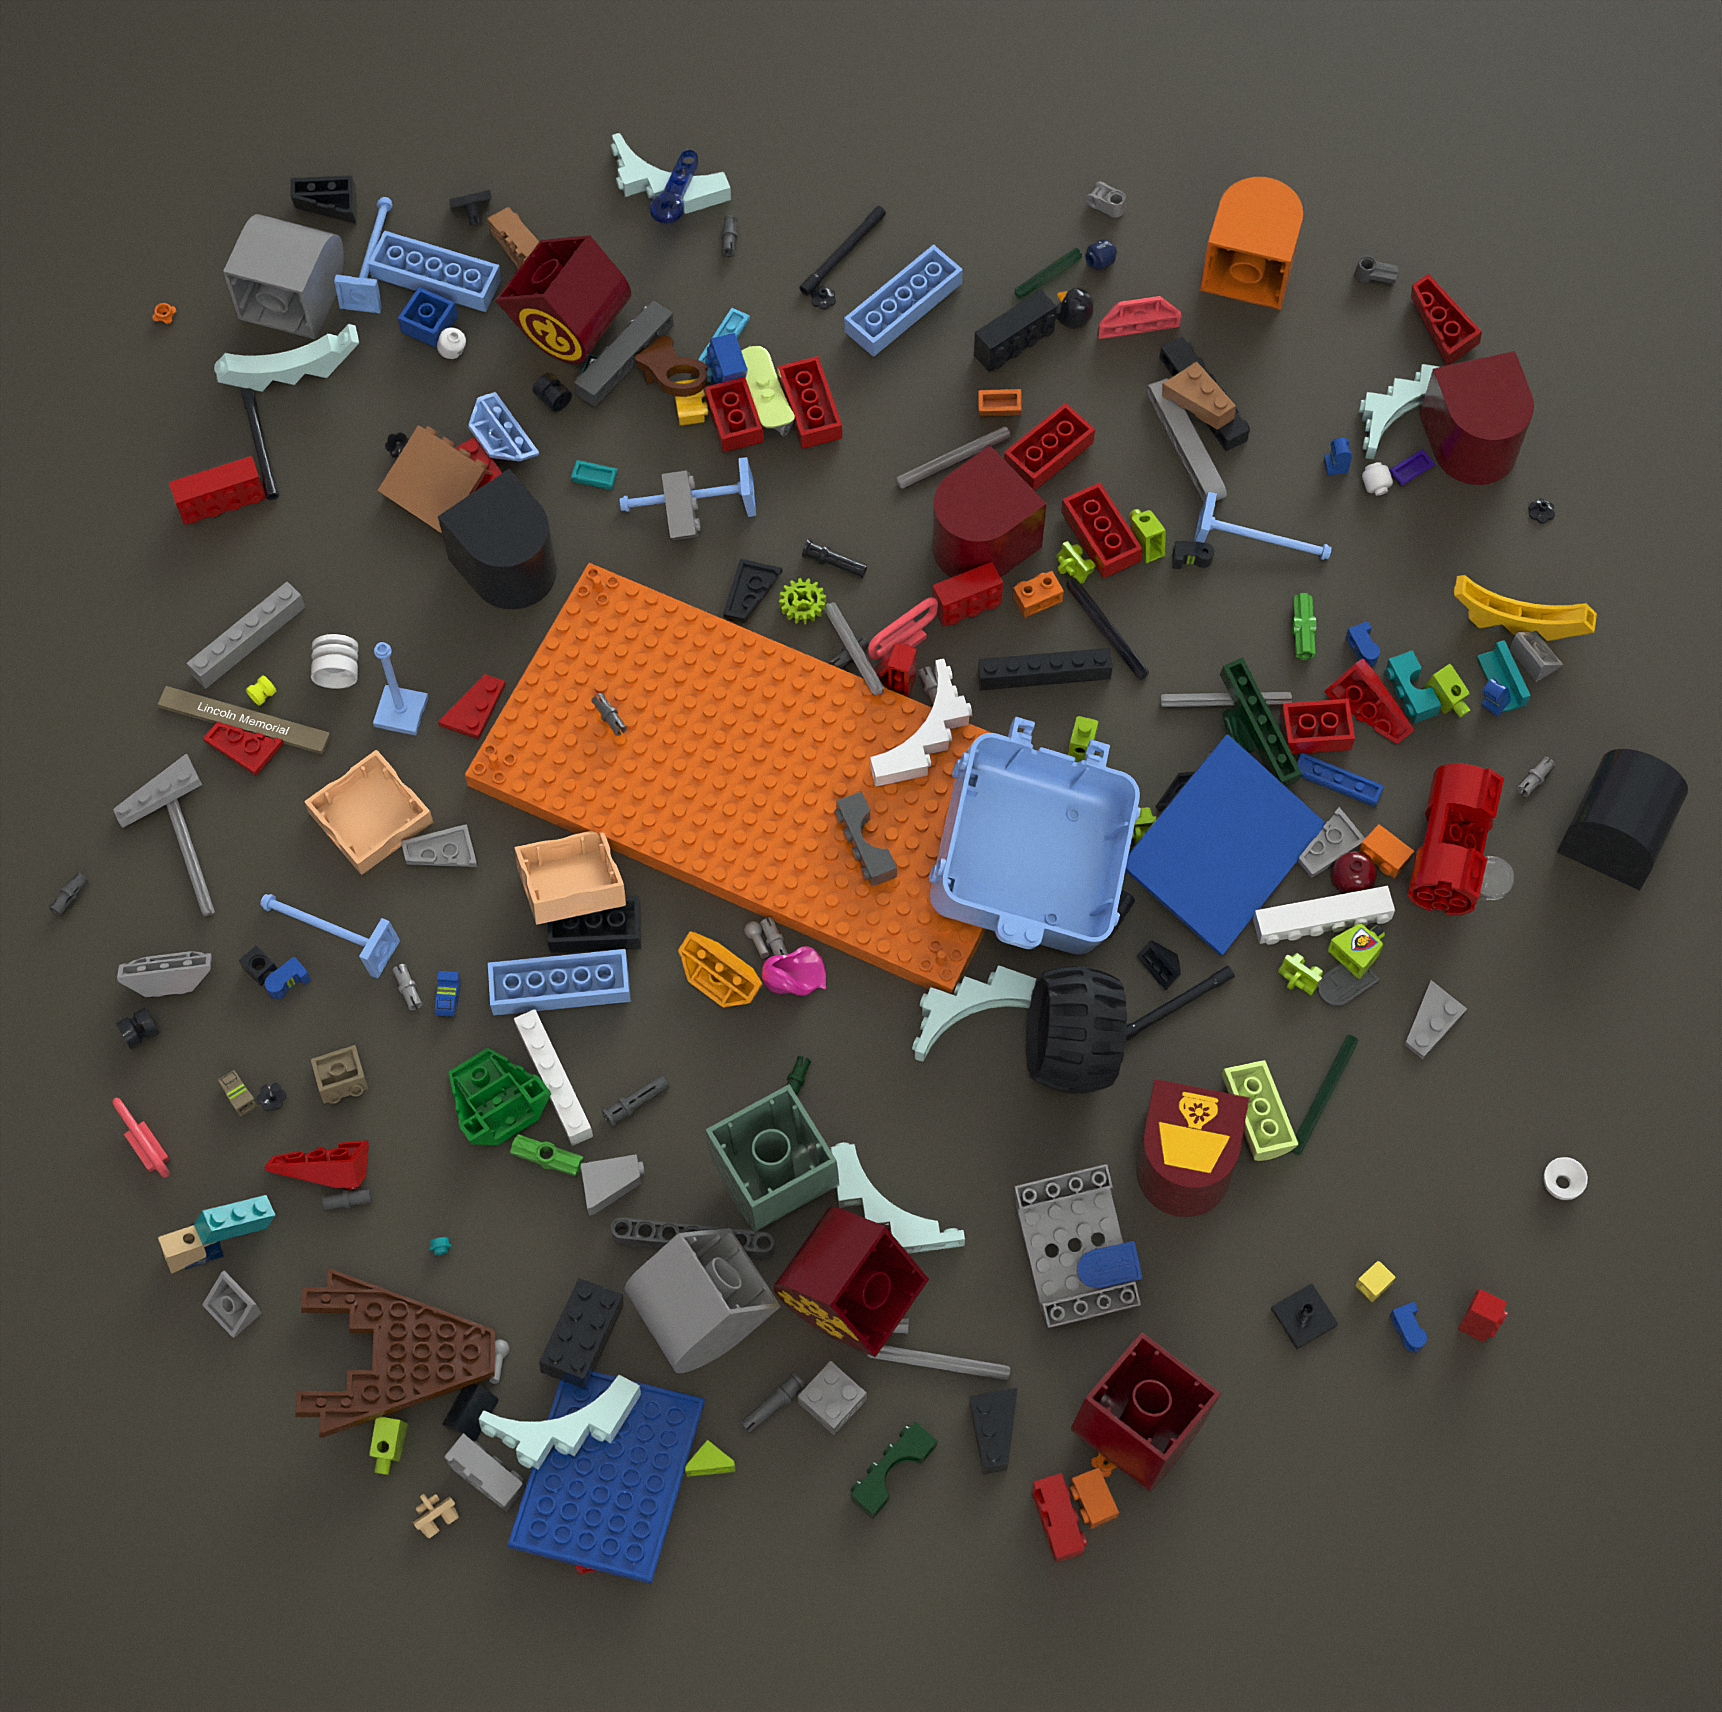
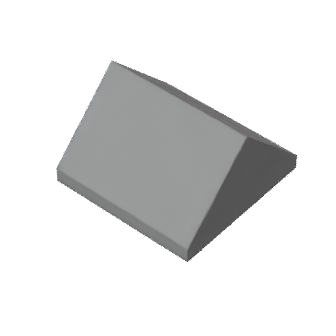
(1534, 655)
(231, 1305)

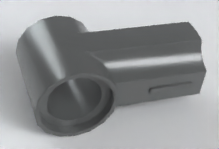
(1369, 269)

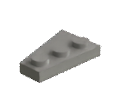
(441, 848)
(1434, 1019)

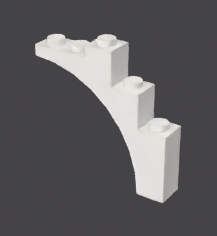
(912, 757)

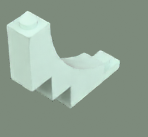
(316, 359)
(911, 1231)

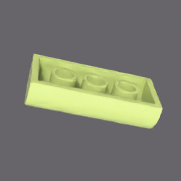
(1266, 1121)

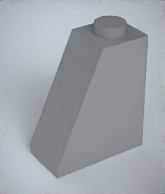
(610, 1180)

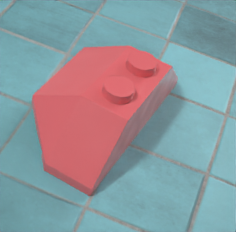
(1139, 317)

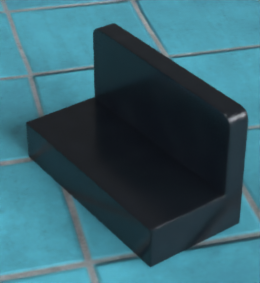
(467, 1410)

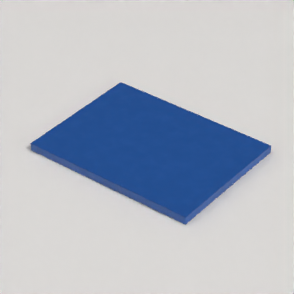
(1223, 844)
(613, 1498)

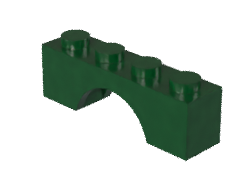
(913, 1446)

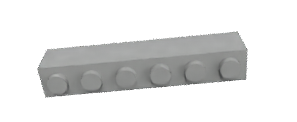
(246, 635)

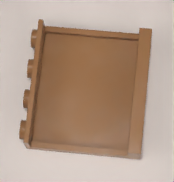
(432, 476)

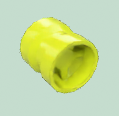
(261, 690)

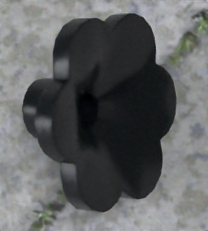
(823, 297)
(392, 444)
(1541, 510)
(269, 1093)

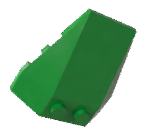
(495, 1098)

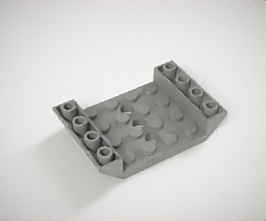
(1062, 1210)

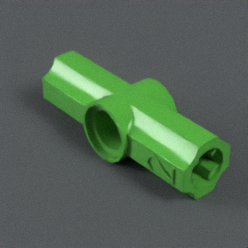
(1304, 626)
(533, 1150)

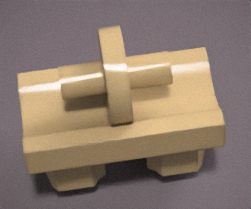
(445, 1509)

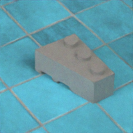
(485, 1472)

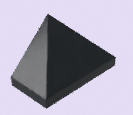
(1160, 963)

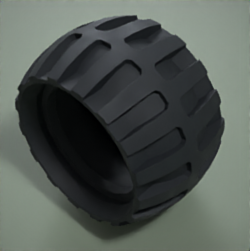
(1076, 1029)

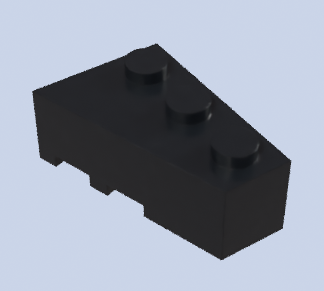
(326, 196)

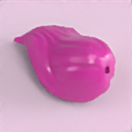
(795, 973)

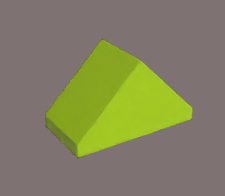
(709, 1461)

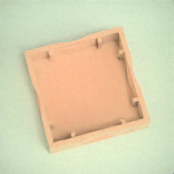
(368, 812)
(569, 877)

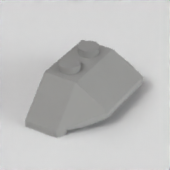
(165, 973)

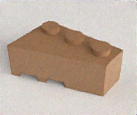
(1200, 395)

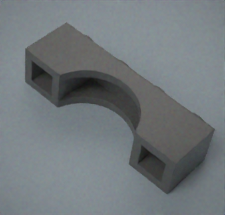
(876, 862)

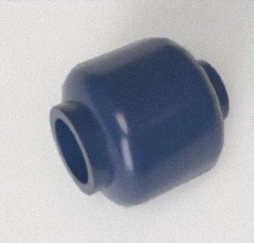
(1101, 254)

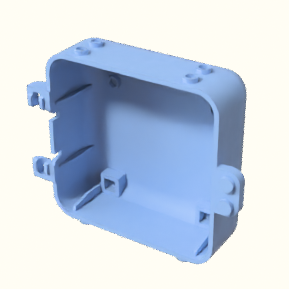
(1035, 842)

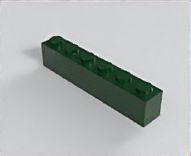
(1260, 722)

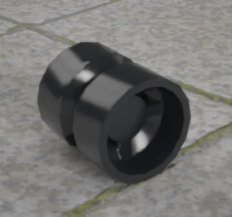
(552, 392)
(130, 1032)

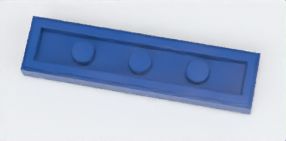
(1339, 780)

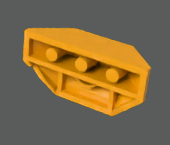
(718, 971)

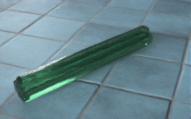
(1048, 273)

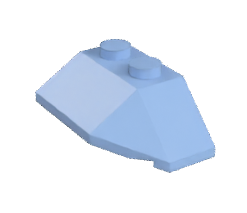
(499, 431)

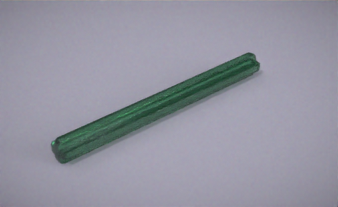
(1324, 1093)

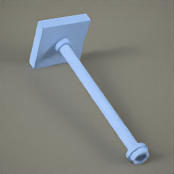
(361, 292)
(744, 488)
(1207, 522)
(399, 707)
(376, 949)

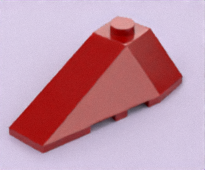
(1371, 701)
(333, 1167)

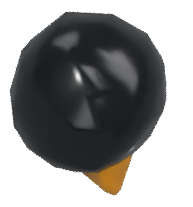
(1075, 308)

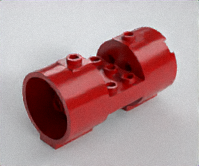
(1459, 816)

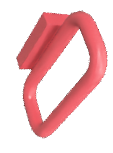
(909, 634)
(143, 1141)

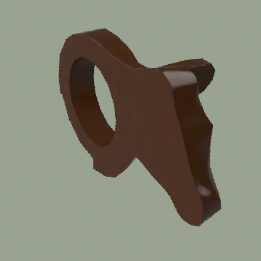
(660, 363)

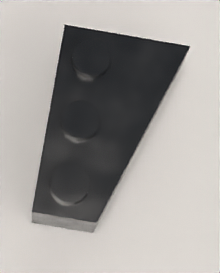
(993, 1427)

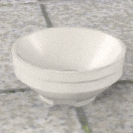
(1569, 1169)

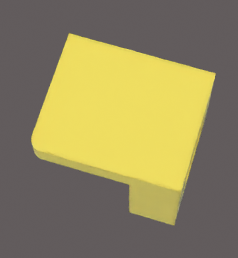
(1375, 1281)

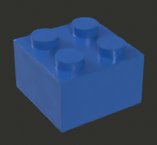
(427, 316)
(725, 359)

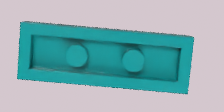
(1502, 667)

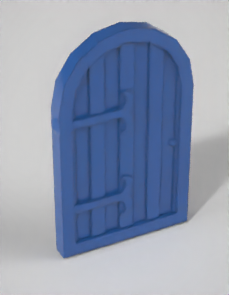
(1110, 1265)

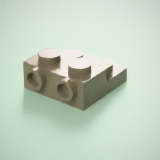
(339, 1074)

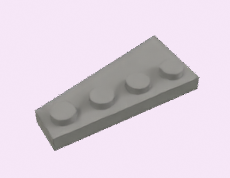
(161, 790)

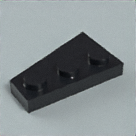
(749, 588)

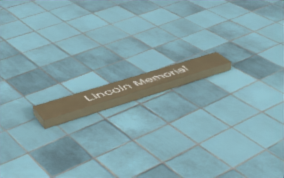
(250, 721)

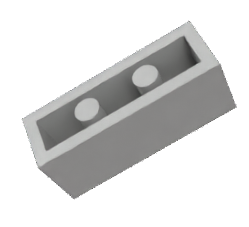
(681, 505)

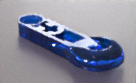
(674, 190)

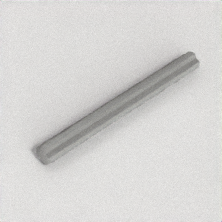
(953, 457)
(854, 648)
(1218, 699)
(190, 858)
(943, 1362)

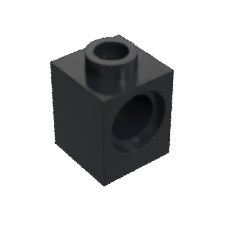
(252, 960)

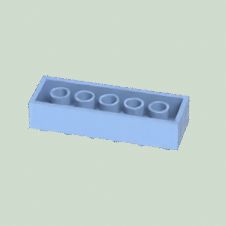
(435, 269)
(903, 300)
(559, 982)

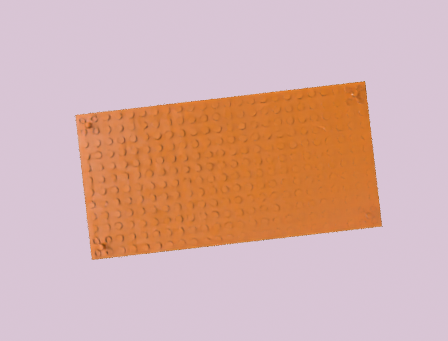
(731, 771)

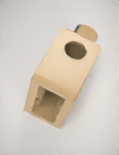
(182, 1248)

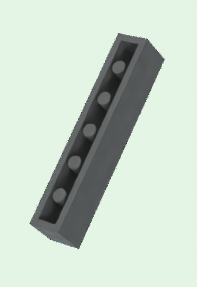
(619, 357)

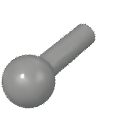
(753, 931)
(501, 1352)

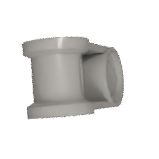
(1107, 200)

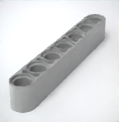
(1187, 443)

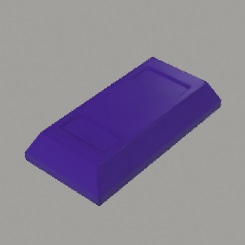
(1412, 467)

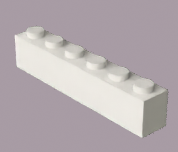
(1323, 915)
(554, 1077)

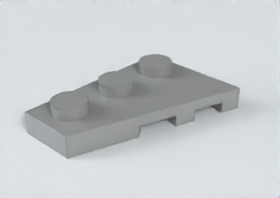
(1334, 840)

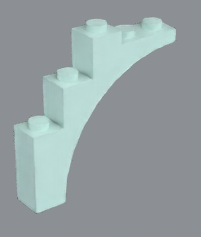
(639, 176)
(1382, 410)
(944, 1009)
(569, 1432)

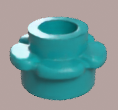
(440, 1245)

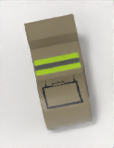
(237, 1093)

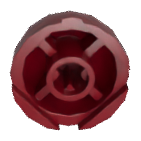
(1353, 872)

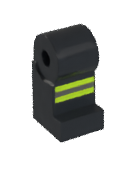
(1192, 553)

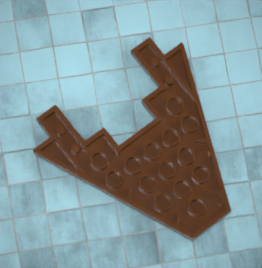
(415, 1353)

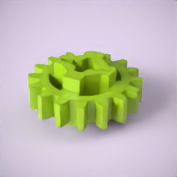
(802, 600)

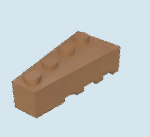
(512, 235)

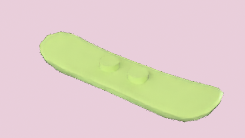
(765, 388)

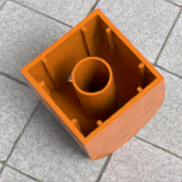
(1253, 242)

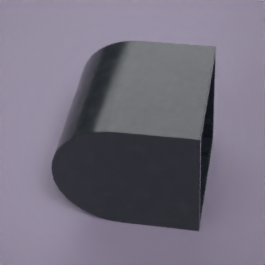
(501, 543)
(1625, 816)

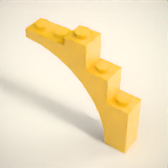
(1549, 621)

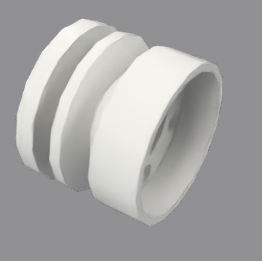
(334, 661)

